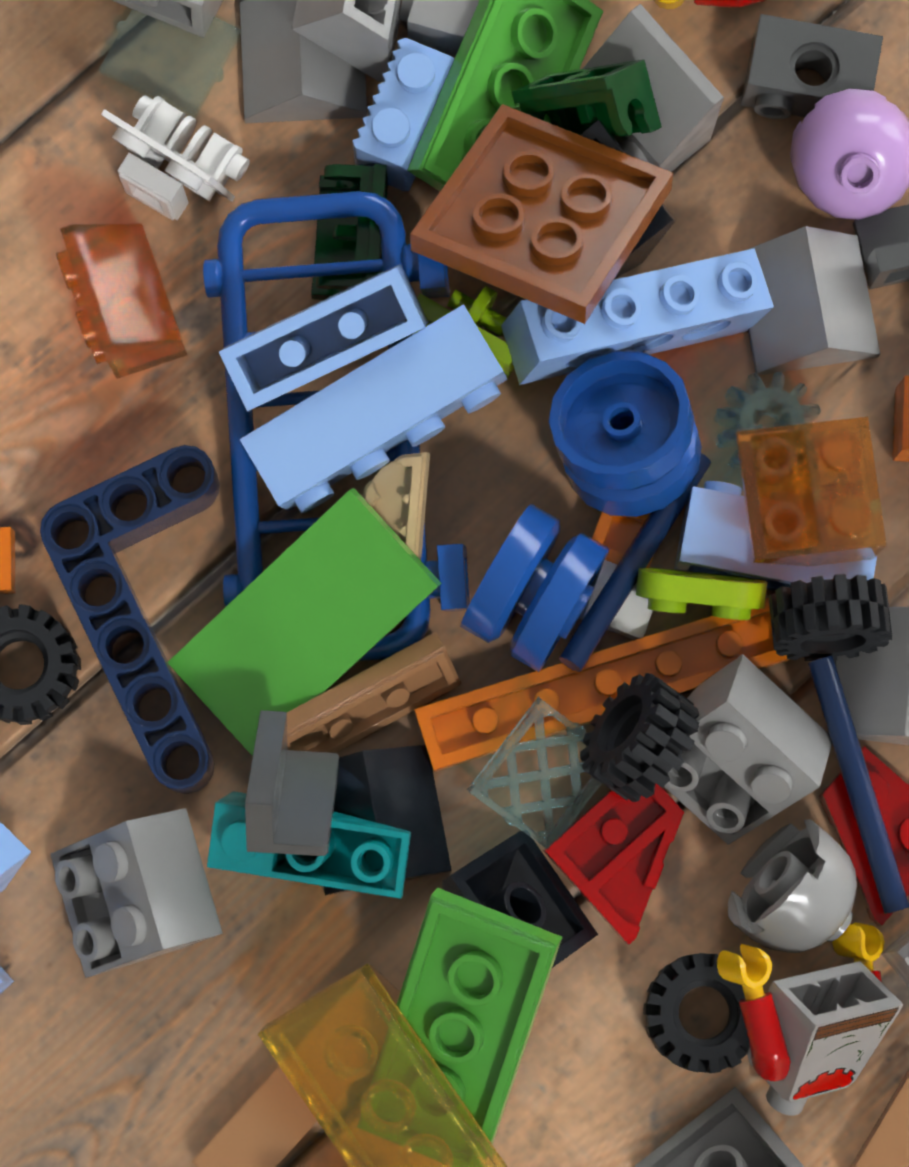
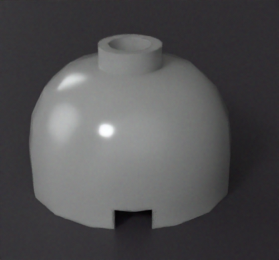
(797, 891)

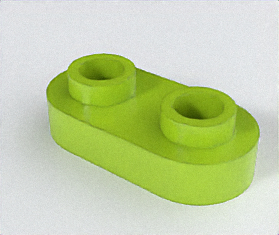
(729, 595)

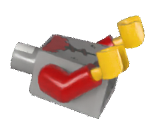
(817, 1026)

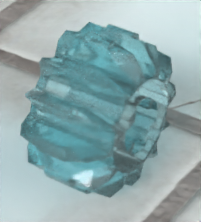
(750, 406)

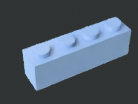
(374, 410)

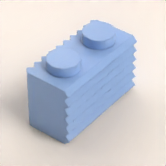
(401, 110)

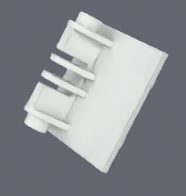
(163, 135)

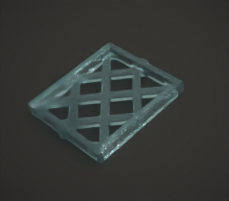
(513, 814)

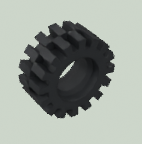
(830, 617)
(59, 665)
(639, 737)
(665, 1026)

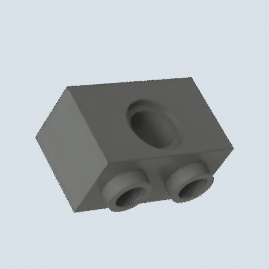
(786, 45)

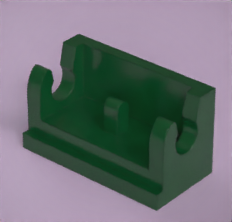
(609, 93)
(351, 236)

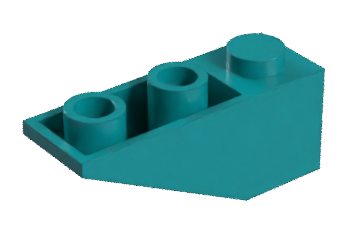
(359, 858)

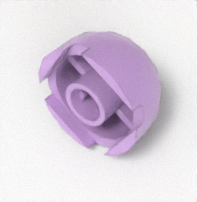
(852, 154)

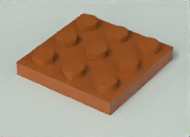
(542, 213)

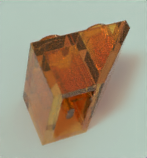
(124, 296)
(811, 493)

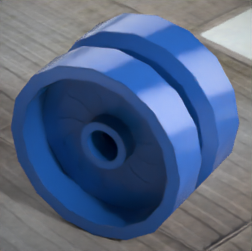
(626, 433)
(529, 584)

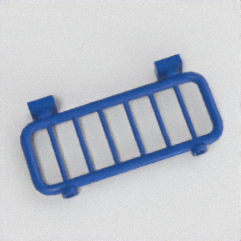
(227, 279)

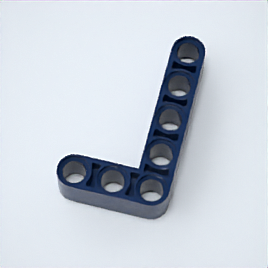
(124, 612)

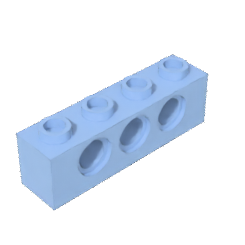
(642, 315)

